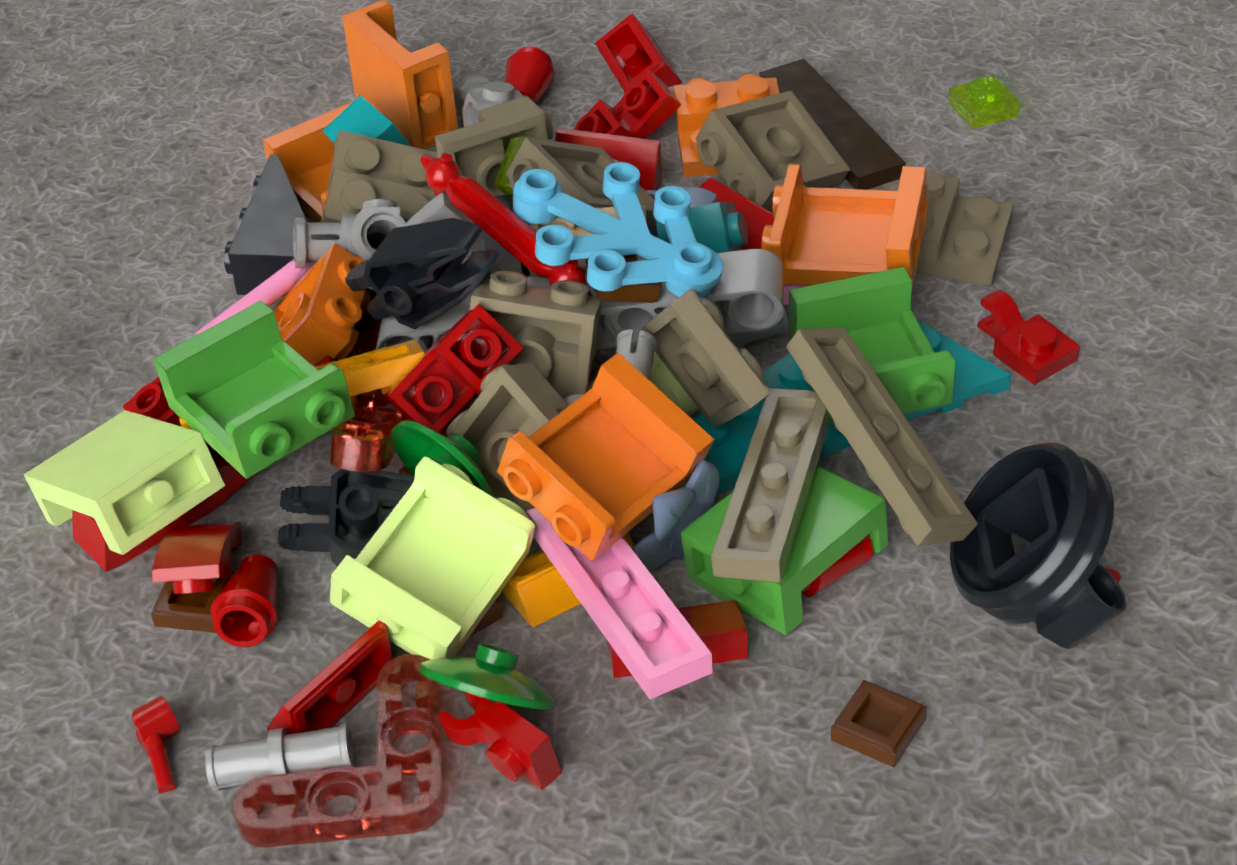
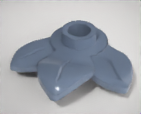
(675, 512)

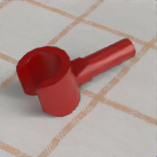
(153, 725)

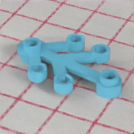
(679, 264)

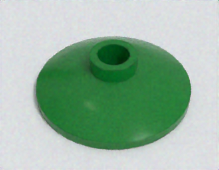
(415, 441)
(490, 676)

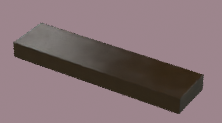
(862, 149)

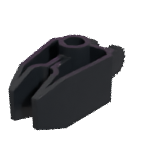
(422, 270)
(355, 507)

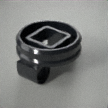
(1067, 517)

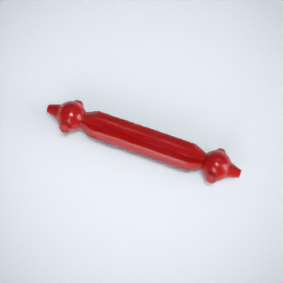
(494, 218)

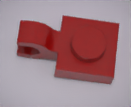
(1030, 346)
(514, 742)

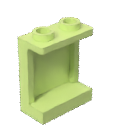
(128, 477)
(435, 562)

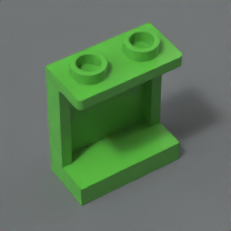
(881, 324)
(251, 390)
(831, 524)

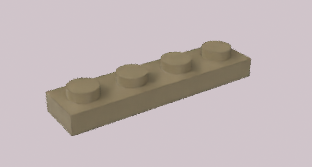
(881, 436)
(772, 487)

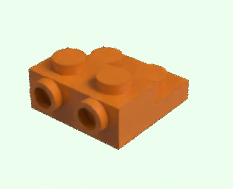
(699, 99)
(322, 309)

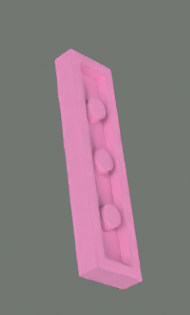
(630, 612)

